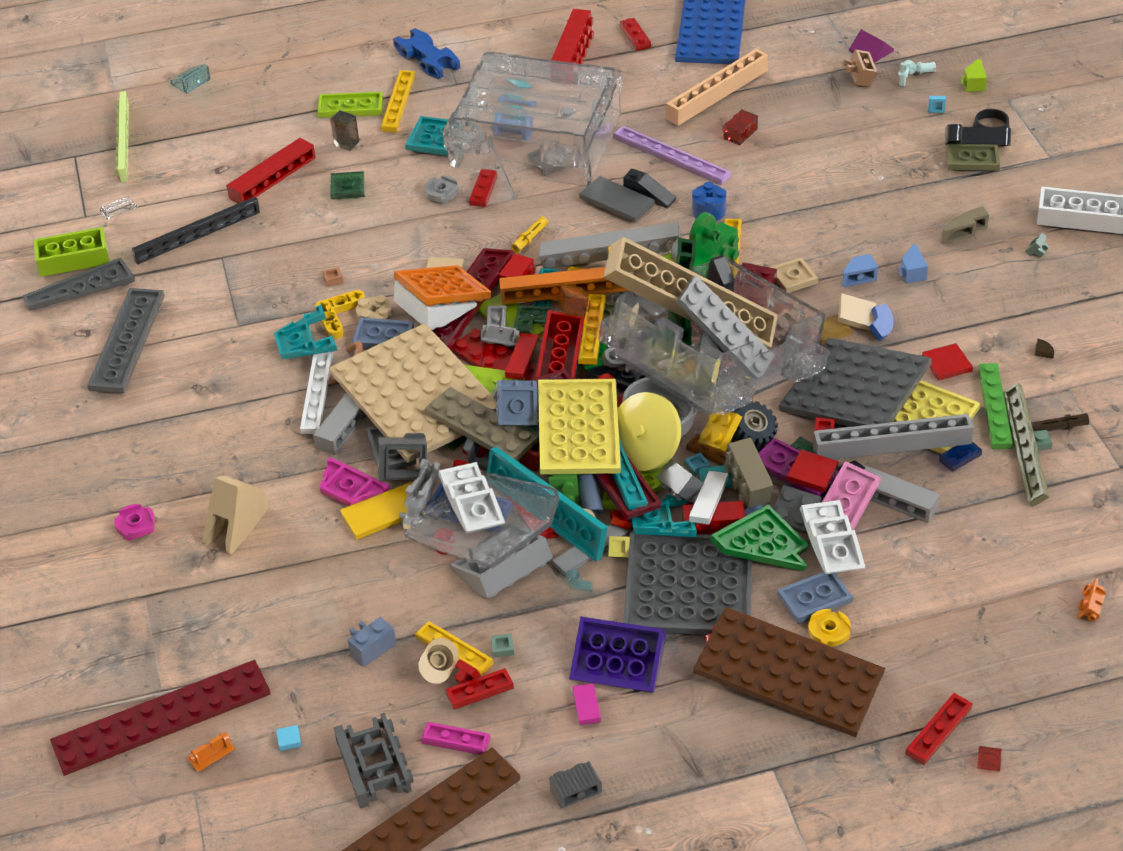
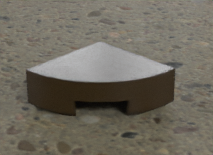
(1044, 349)

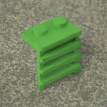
(567, 485)

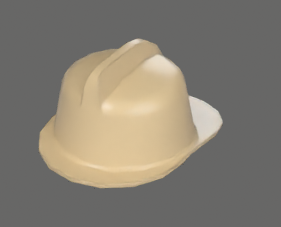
(438, 660)

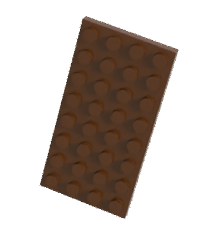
(789, 671)

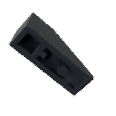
(647, 186)

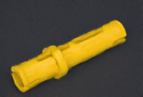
(524, 239)

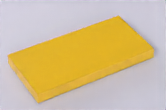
(376, 512)

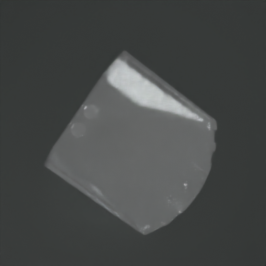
(524, 506)

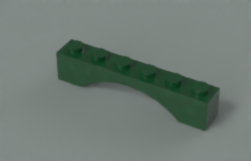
(683, 254)

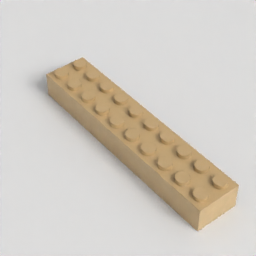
(664, 281)

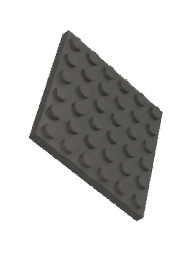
(858, 385)
(683, 583)

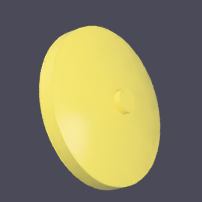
(648, 430)

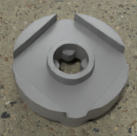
(441, 189)

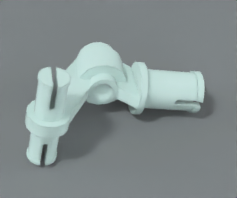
(910, 67)

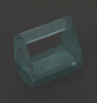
(191, 78)

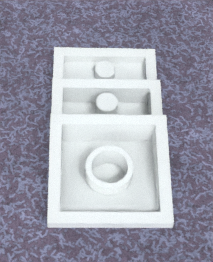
(471, 497)
(832, 537)

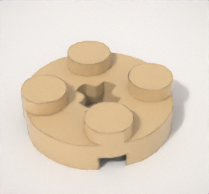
(367, 305)

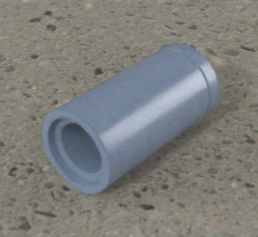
(590, 493)

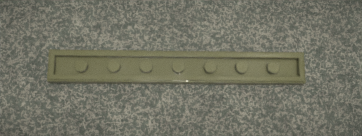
(1025, 445)

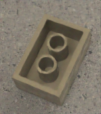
(748, 474)

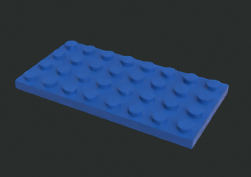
(710, 31)

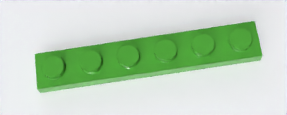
(995, 406)

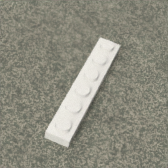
(316, 393)

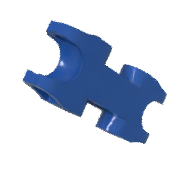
(430, 57)

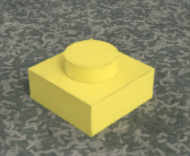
(619, 546)

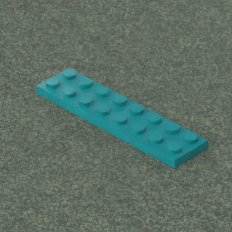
(569, 520)

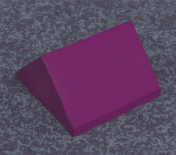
(872, 44)

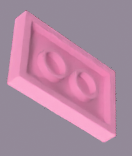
(854, 490)

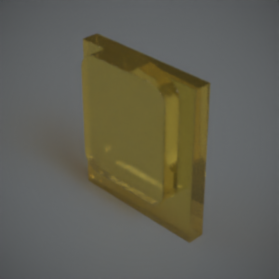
(834, 329)

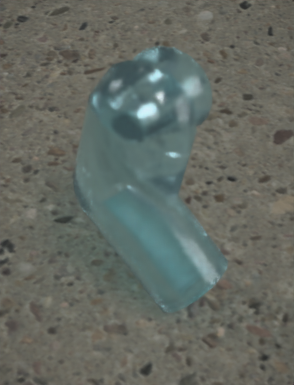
(577, 582)

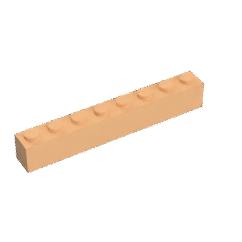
(716, 87)

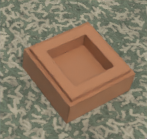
(332, 276)

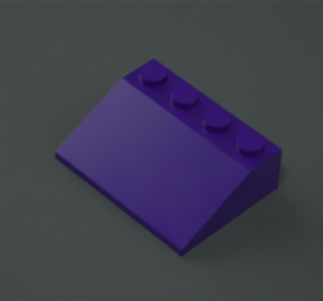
(617, 654)

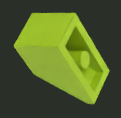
(974, 77)

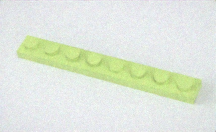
(123, 136)

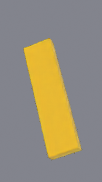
(465, 651)

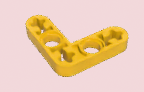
(333, 309)

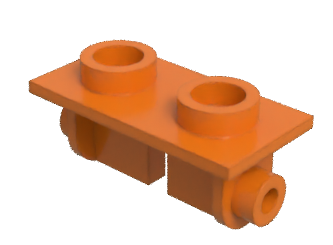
(1092, 600)
(210, 753)

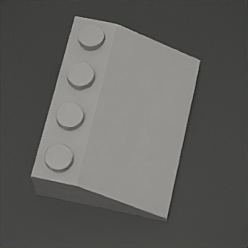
(490, 581)

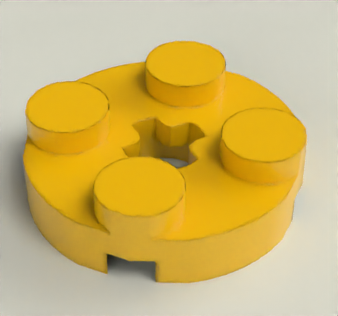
(832, 638)

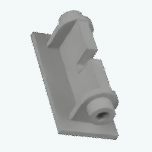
(491, 334)

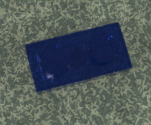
(960, 456)

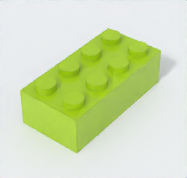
(71, 251)

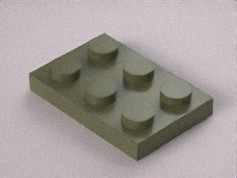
(973, 157)

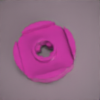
(131, 530)

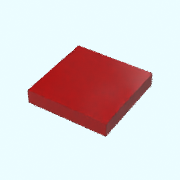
(948, 361)
(812, 470)

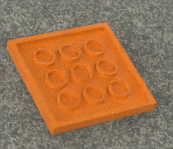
(442, 285)

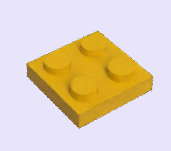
(719, 430)

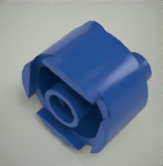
(709, 199)

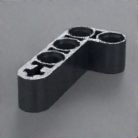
(977, 135)

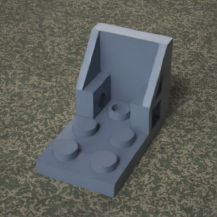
(516, 403)

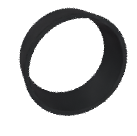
(991, 113)

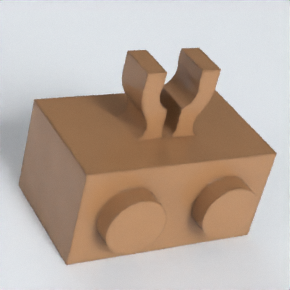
(861, 68)

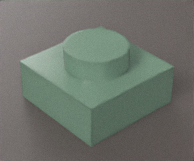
(1043, 440)
(502, 645)

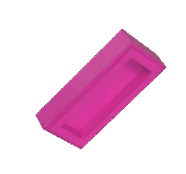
(586, 704)

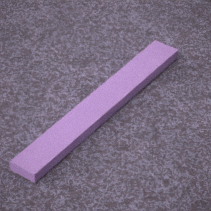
(672, 155)

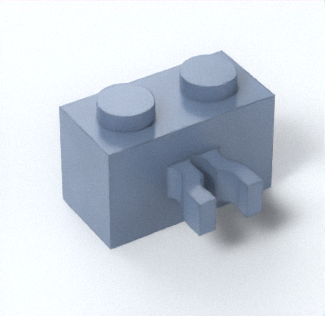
(371, 641)

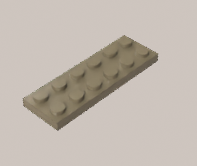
(480, 424)

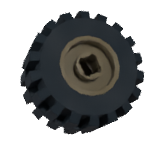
(756, 423)

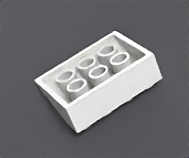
(432, 316)

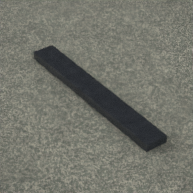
(195, 230)

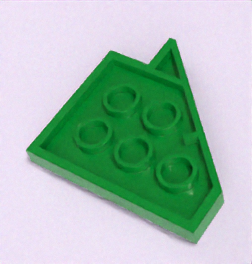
(763, 538)

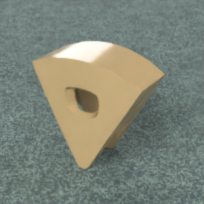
(235, 506)

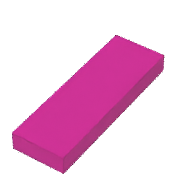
(455, 738)

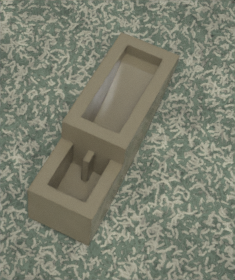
(965, 225)

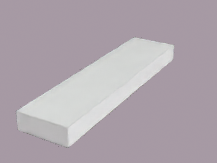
(708, 497)

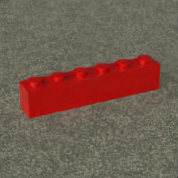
(271, 171)

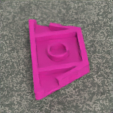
(349, 484)

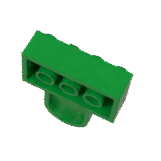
(713, 239)

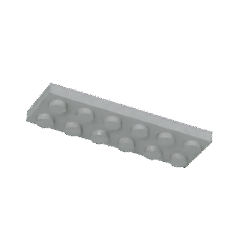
(716, 317)

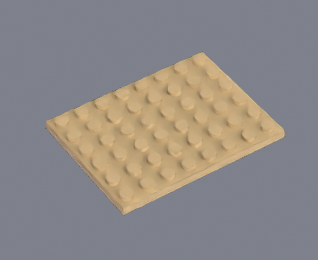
(401, 379)

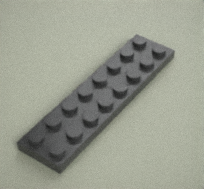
(126, 340)

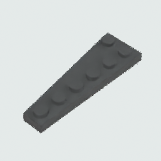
(91, 281)

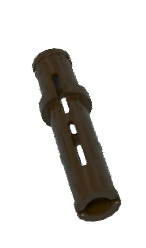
(1061, 423)

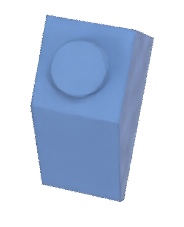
(913, 266)
(860, 271)

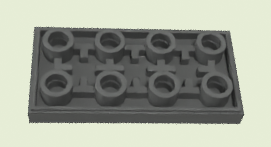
(617, 199)

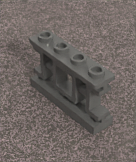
(356, 764)

